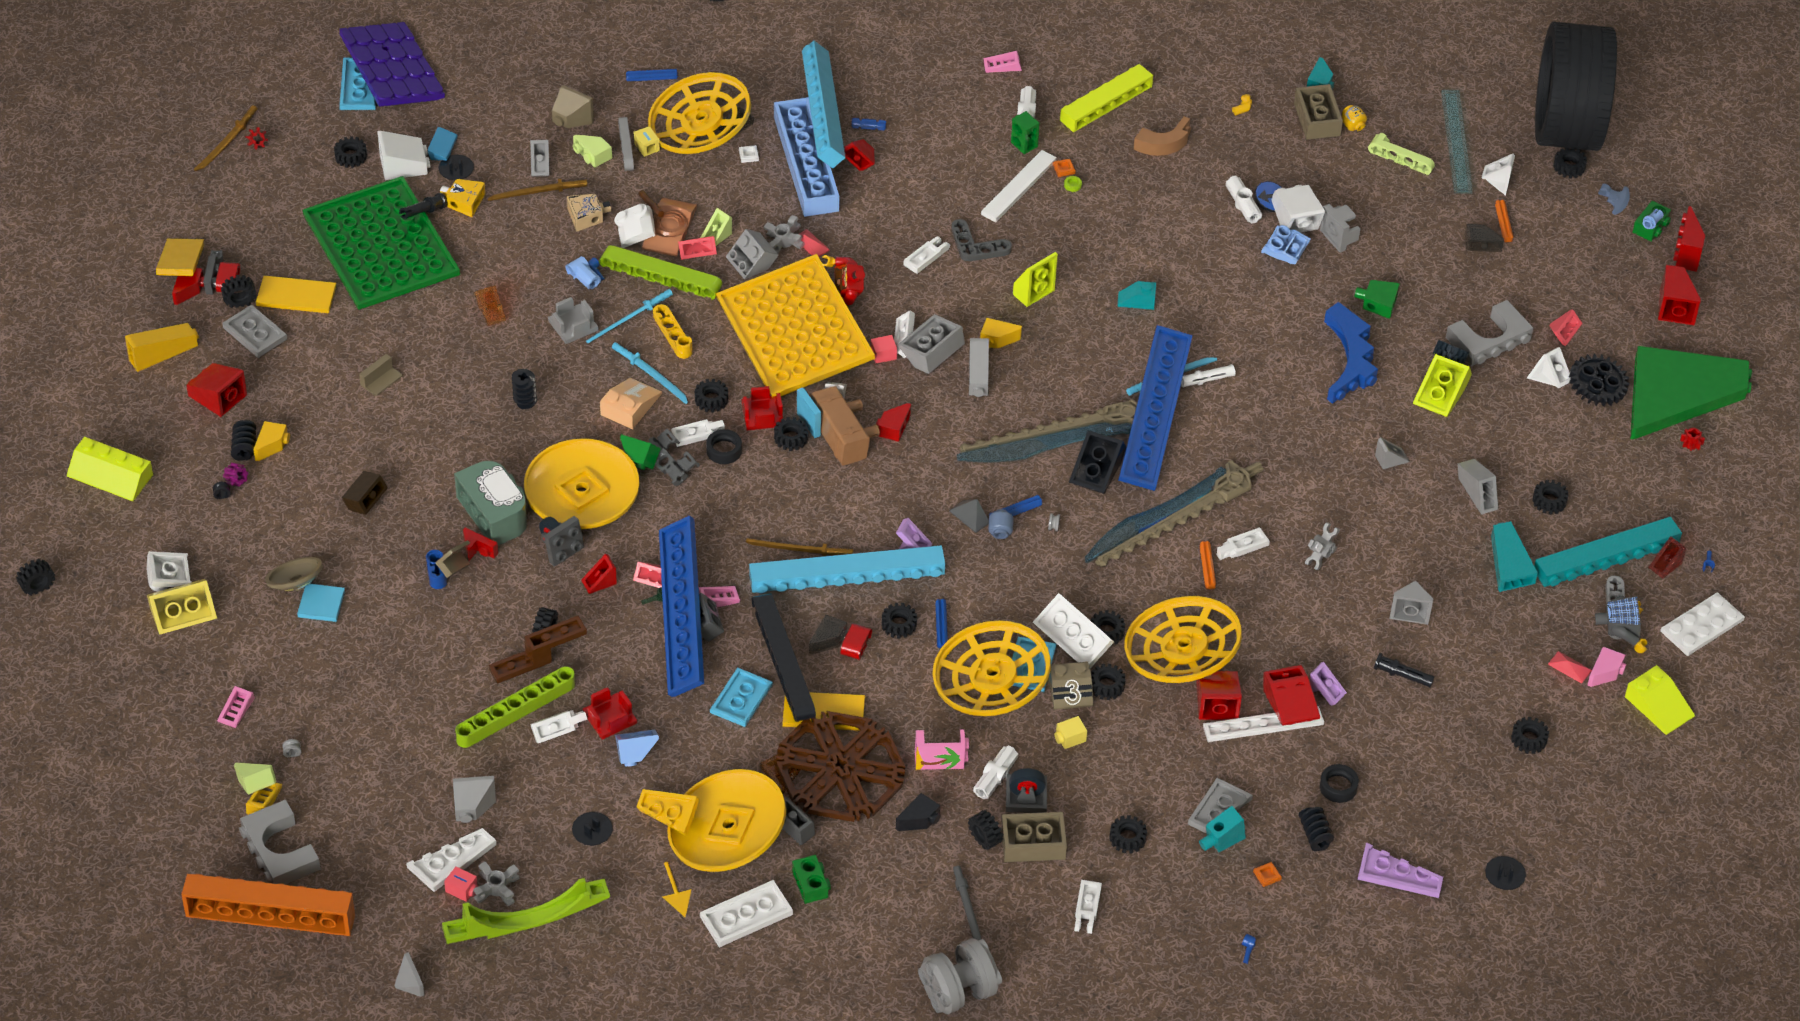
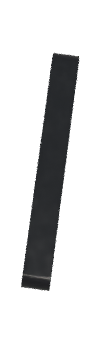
(783, 658)

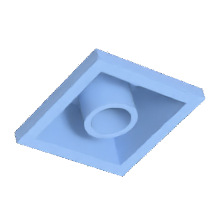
(635, 745)

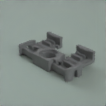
(672, 468)

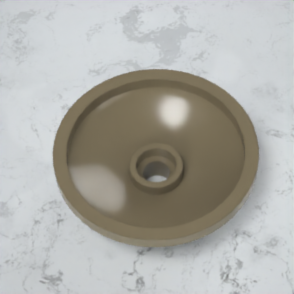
(294, 574)

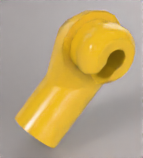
(1244, 106)

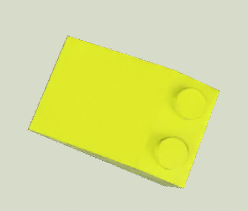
(1036, 281)
(1442, 385)
(1659, 700)

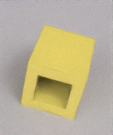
(646, 141)
(1071, 732)

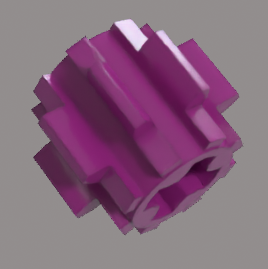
(235, 474)

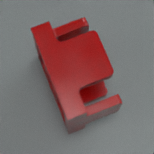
(761, 409)
(609, 712)

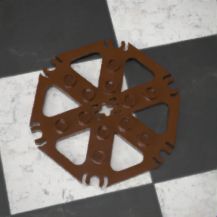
(850, 757)

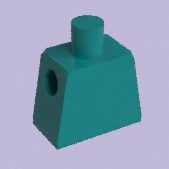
(1224, 831)

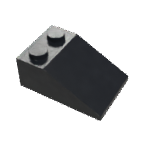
(1097, 462)

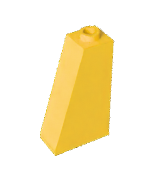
(159, 344)

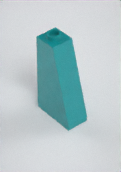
(1511, 559)

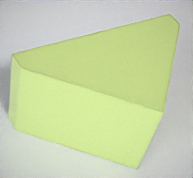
(719, 226)
(254, 776)

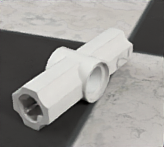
(1027, 101)
(1243, 199)
(995, 772)

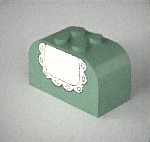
(492, 500)

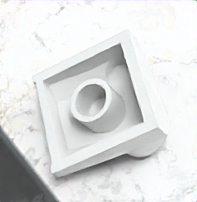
(635, 224)
(167, 570)

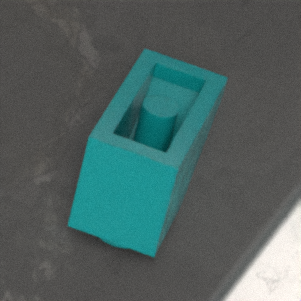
(1321, 75)
(1138, 295)

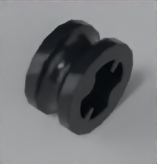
(221, 490)

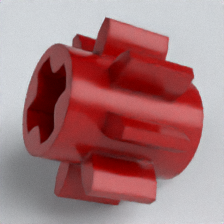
(256, 133)
(1692, 439)

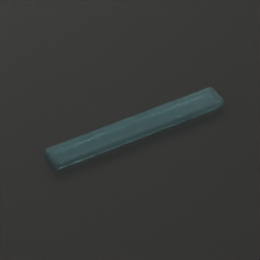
(1456, 142)

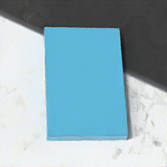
(1038, 660)
(741, 697)

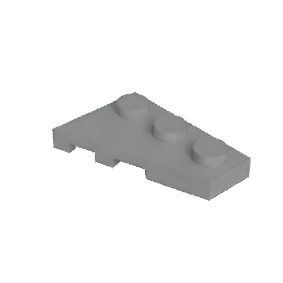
(1217, 800)

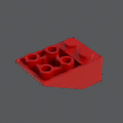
(1690, 243)
(1290, 695)

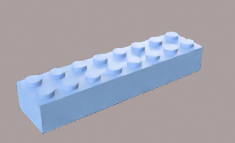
(810, 175)

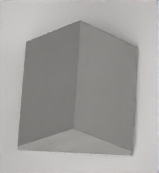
(1411, 604)

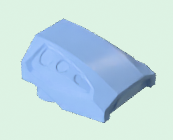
(1286, 244)

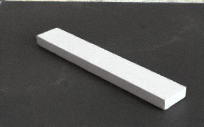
(1018, 186)
(1252, 726)

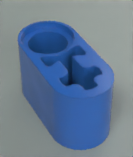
(436, 582)

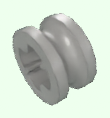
(1054, 522)
(291, 748)

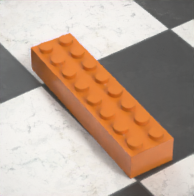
(268, 904)

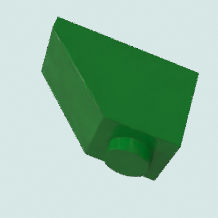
(640, 452)

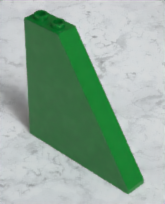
(1682, 386)

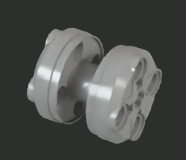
(946, 981)

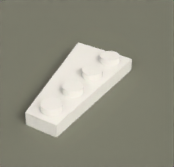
(436, 867)

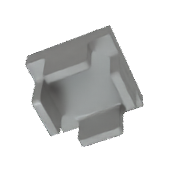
(1335, 226)
(573, 321)

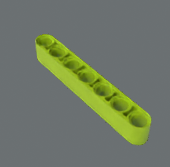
(661, 271)
(515, 707)

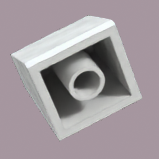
(402, 155)
(1298, 208)

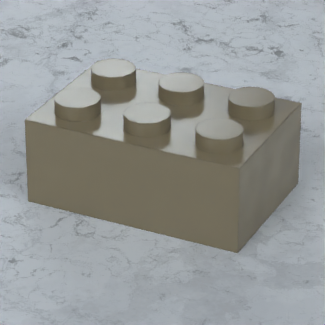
(1318, 111)
(1033, 837)

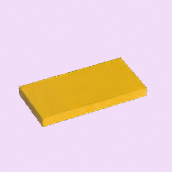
(180, 257)
(296, 294)
(825, 702)

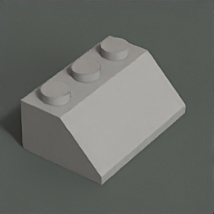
(932, 343)

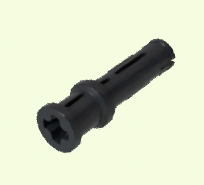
(429, 205)
(1395, 667)

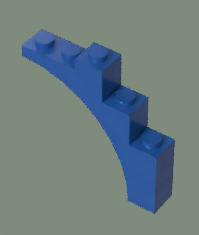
(1359, 353)

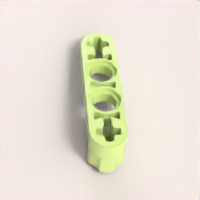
(1381, 143)

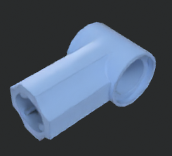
(581, 270)

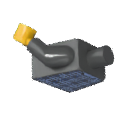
(1624, 621)

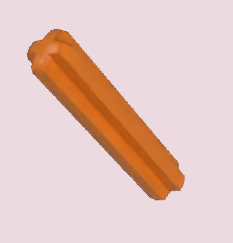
(1504, 221)
(1207, 564)

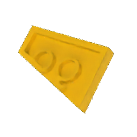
(669, 808)

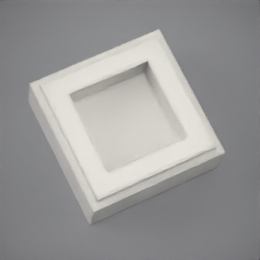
(748, 154)

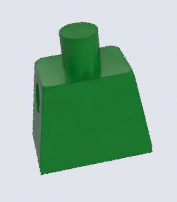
(1379, 297)

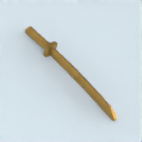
(240, 125)
(543, 188)
(820, 550)

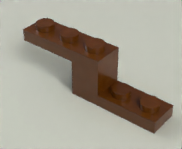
(537, 649)

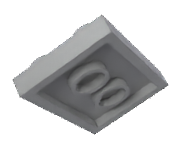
(254, 331)

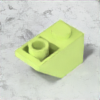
(593, 149)

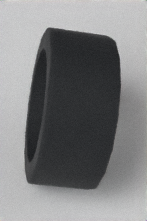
(724, 457)
(1339, 795)

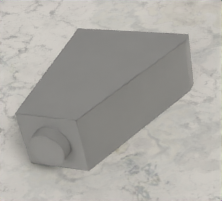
(978, 366)
(1479, 485)

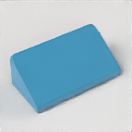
(441, 144)

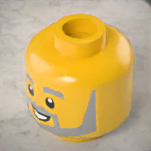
(1354, 118)

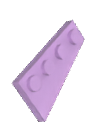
(1386, 870)

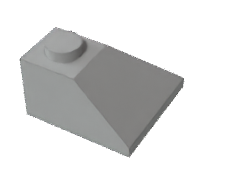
(473, 797)

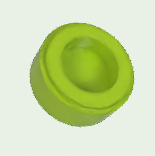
(1073, 183)

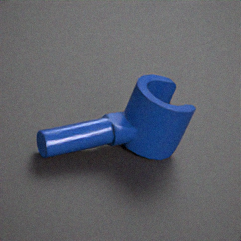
(594, 264)
(1708, 562)
(1249, 942)

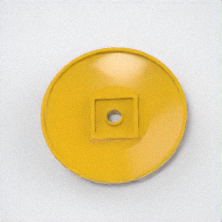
(582, 463)
(725, 798)

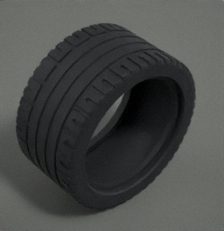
(1576, 86)

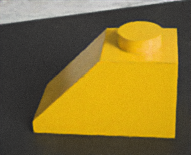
(1000, 333)
(271, 440)

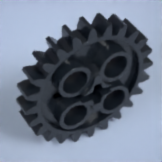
(1599, 380)

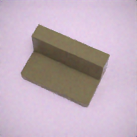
(379, 375)
(453, 560)

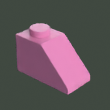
(1607, 667)

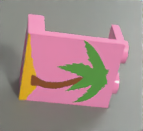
(940, 754)

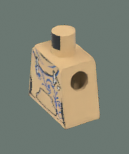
(586, 210)

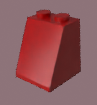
(1678, 297)
(218, 388)
(1219, 696)

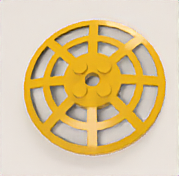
(706, 108)
(1180, 636)
(990, 663)

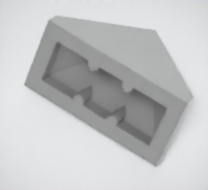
(408, 977)

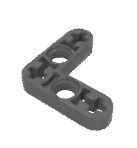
(975, 249)

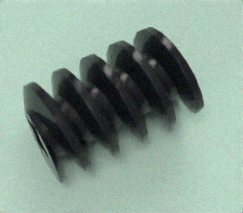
(524, 388)
(243, 440)
(1316, 828)

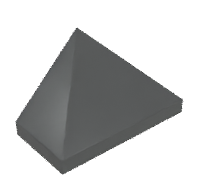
(971, 514)

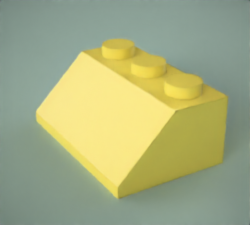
(182, 606)

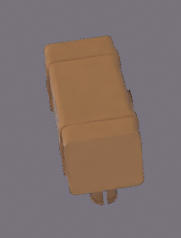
(841, 427)

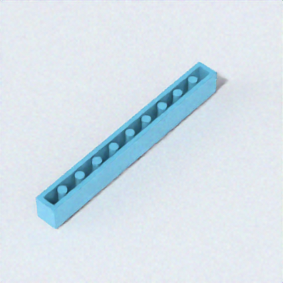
(823, 104)
(846, 569)

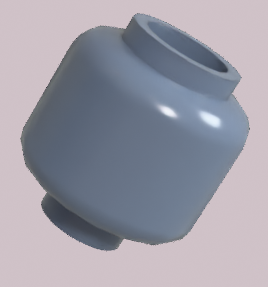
(1000, 524)

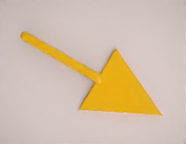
(679, 899)

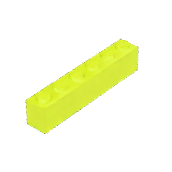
(1106, 98)

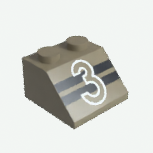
(1071, 685)

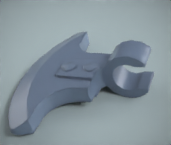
(1617, 199)

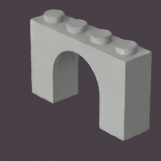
(1507, 318)
(278, 867)

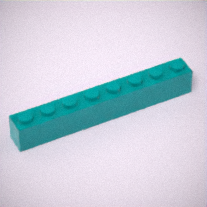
(1606, 552)

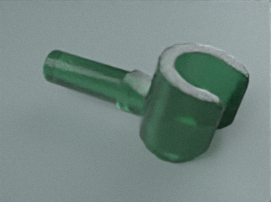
(658, 596)

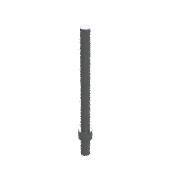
(962, 886)

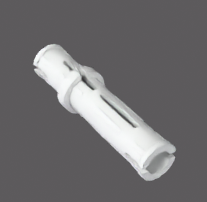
(1208, 375)

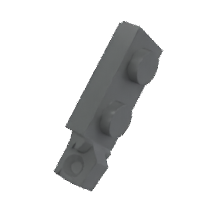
(212, 270)

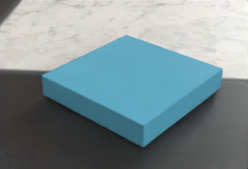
(809, 412)
(321, 602)

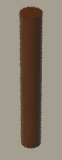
(645, 197)

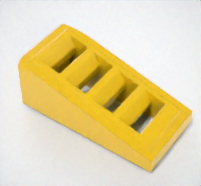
(252, 804)

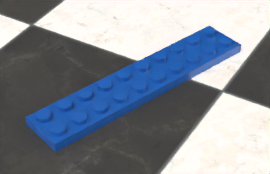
(1155, 408)
(681, 607)

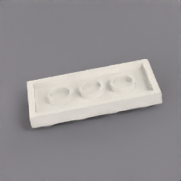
(1702, 624)
(1073, 631)
(746, 913)

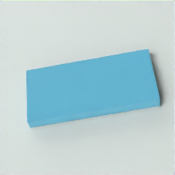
(354, 90)

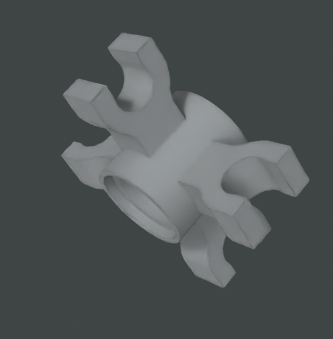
(784, 234)
(1322, 546)
(496, 883)

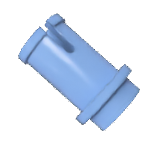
(1650, 221)

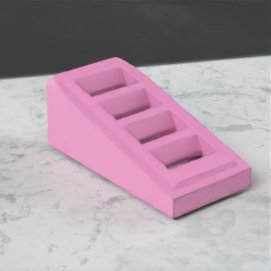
(1012, 64)
(721, 601)
(248, 699)

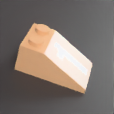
(628, 402)

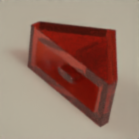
(1668, 558)

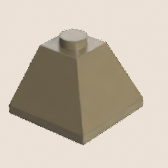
(572, 108)

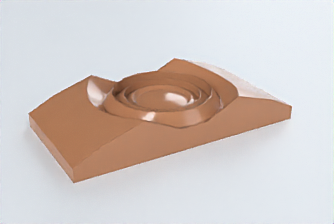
(670, 227)

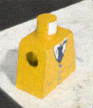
(464, 196)

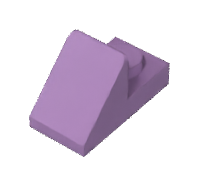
(911, 535)
(1324, 681)

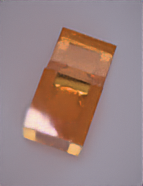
(490, 305)

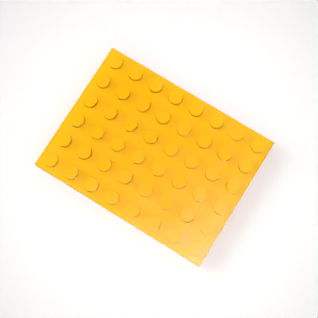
(795, 326)

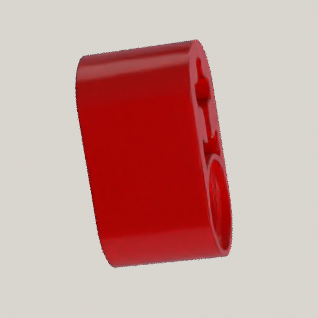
(225, 271)
(855, 641)

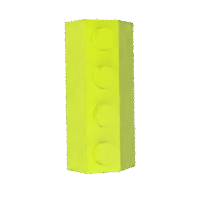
(109, 469)

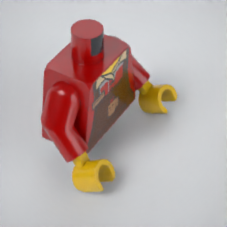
(848, 277)

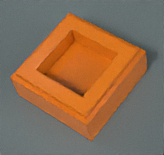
(1064, 167)
(1267, 874)

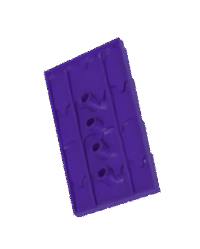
(392, 64)

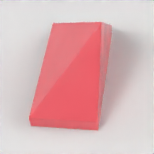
(812, 244)
(697, 247)
(1566, 326)
(648, 574)
(1570, 667)

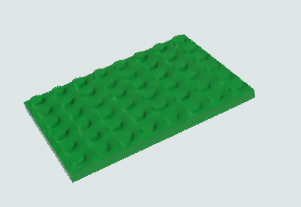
(376, 248)

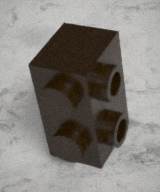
(364, 492)

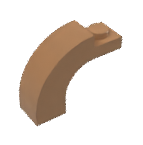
(1163, 143)

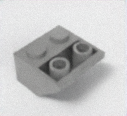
(751, 254)

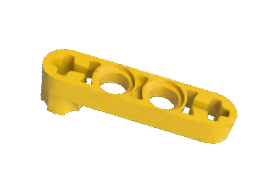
(683, 344)

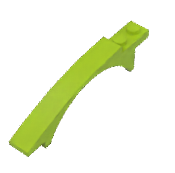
(482, 923)

